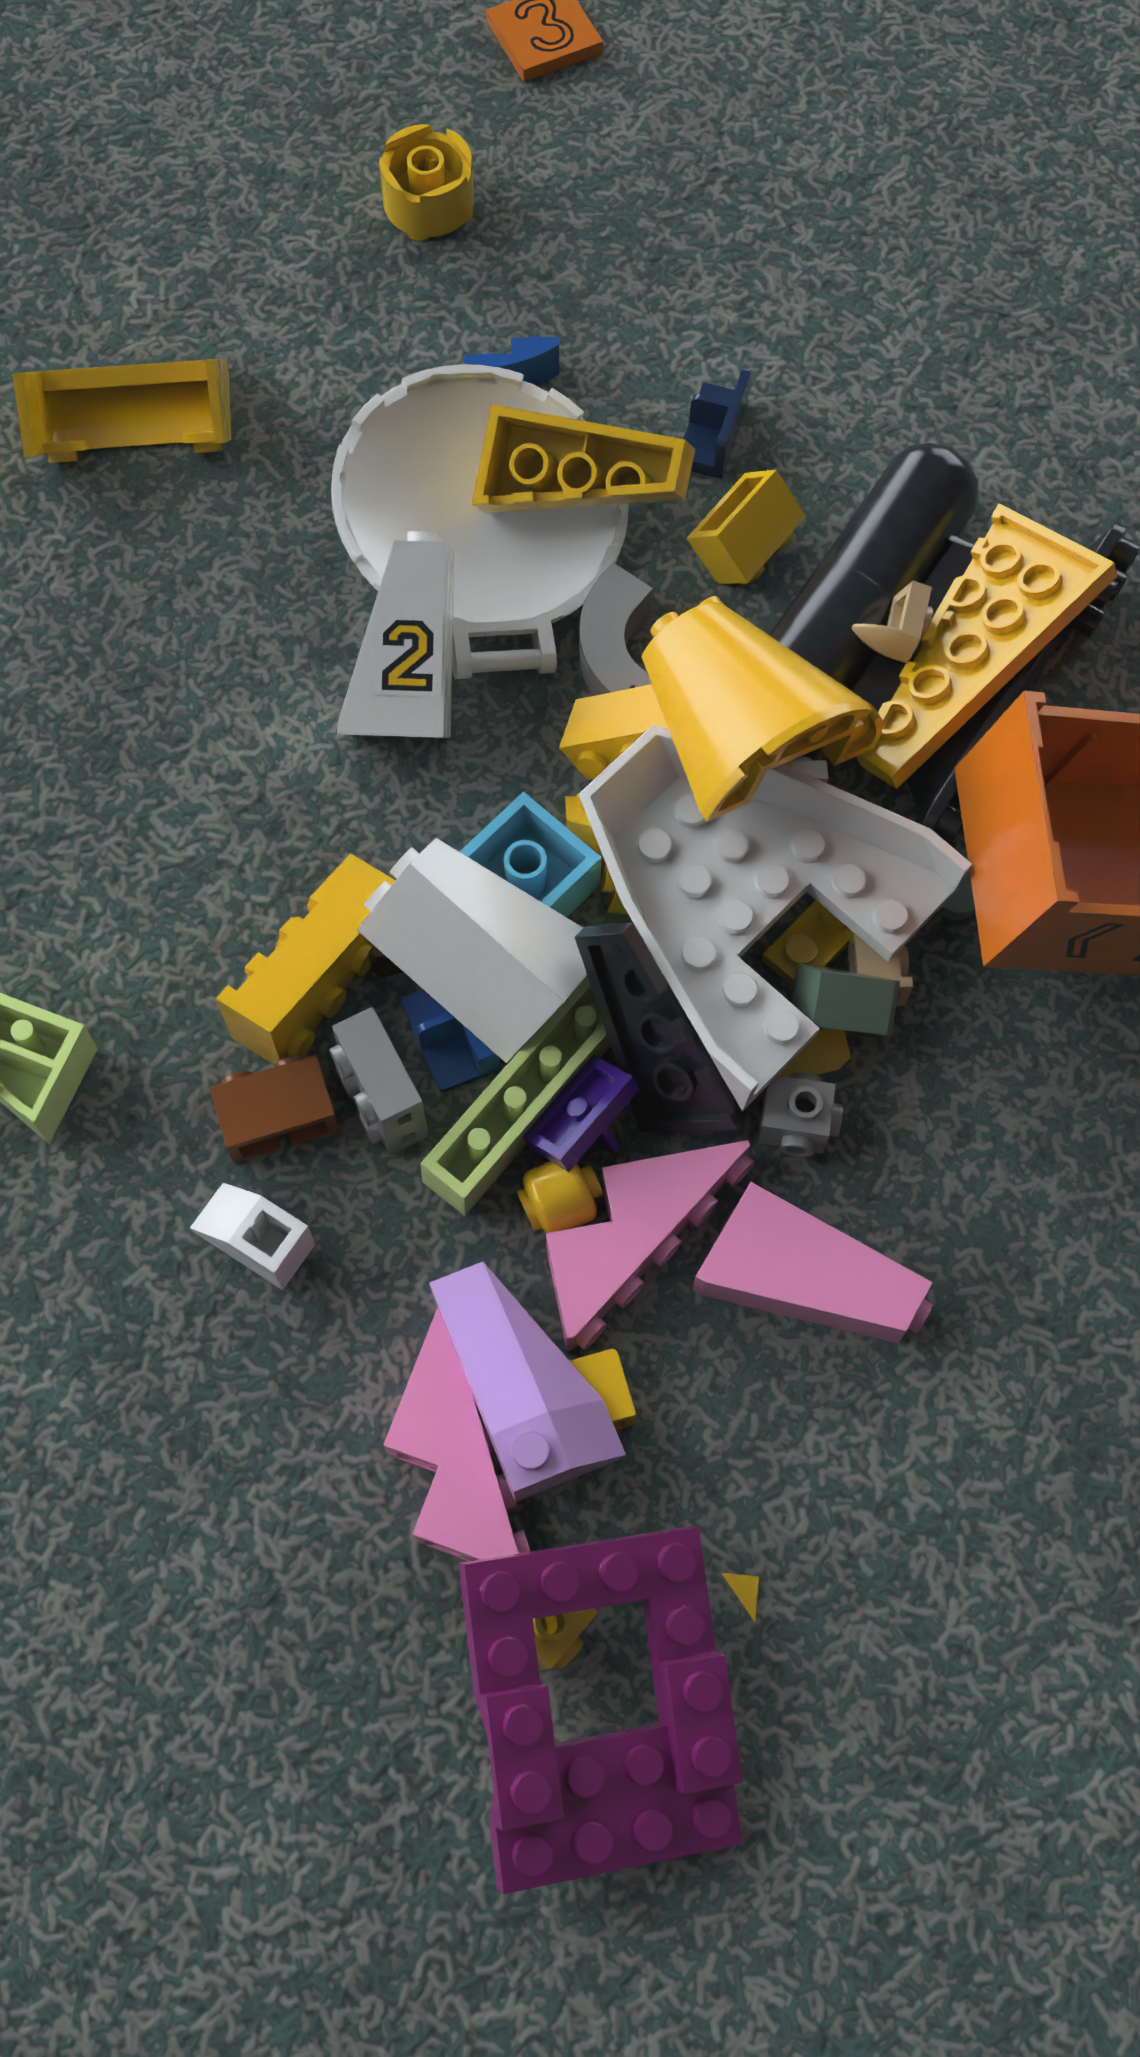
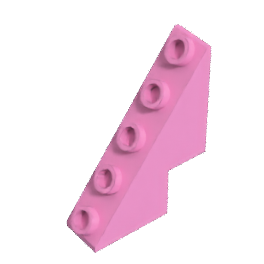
(646, 1212)
(443, 1433)

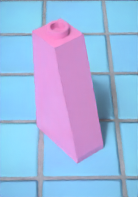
(807, 1270)

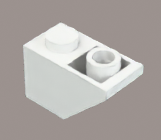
(255, 1233)

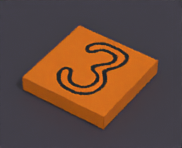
(543, 34)

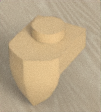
(906, 624)

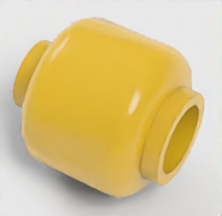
(559, 1198)

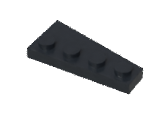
(653, 1036)

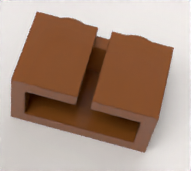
(272, 1103)

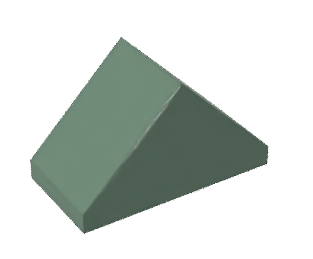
(845, 999)

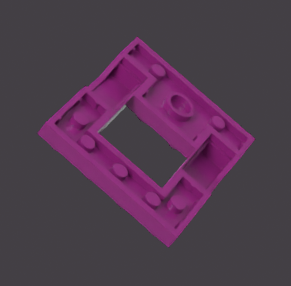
(615, 1794)

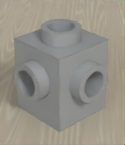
(799, 1114)

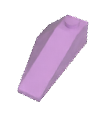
(530, 1396)

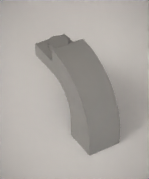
(608, 619)

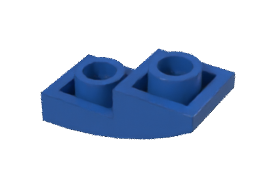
(531, 356)

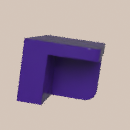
(582, 1115)

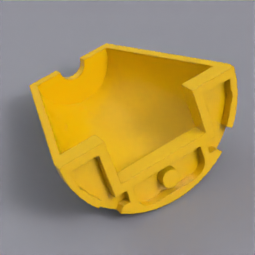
(746, 704)

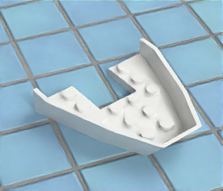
(720, 884)

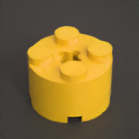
(427, 181)

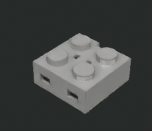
(378, 1082)

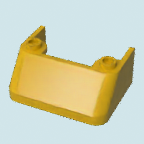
(123, 407)

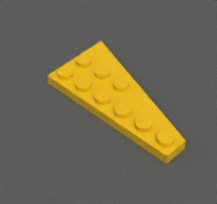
(987, 628)

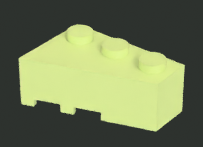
(40, 1063)

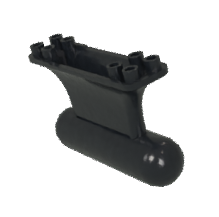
(901, 536)

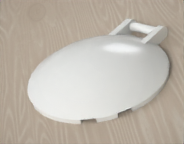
(416, 467)

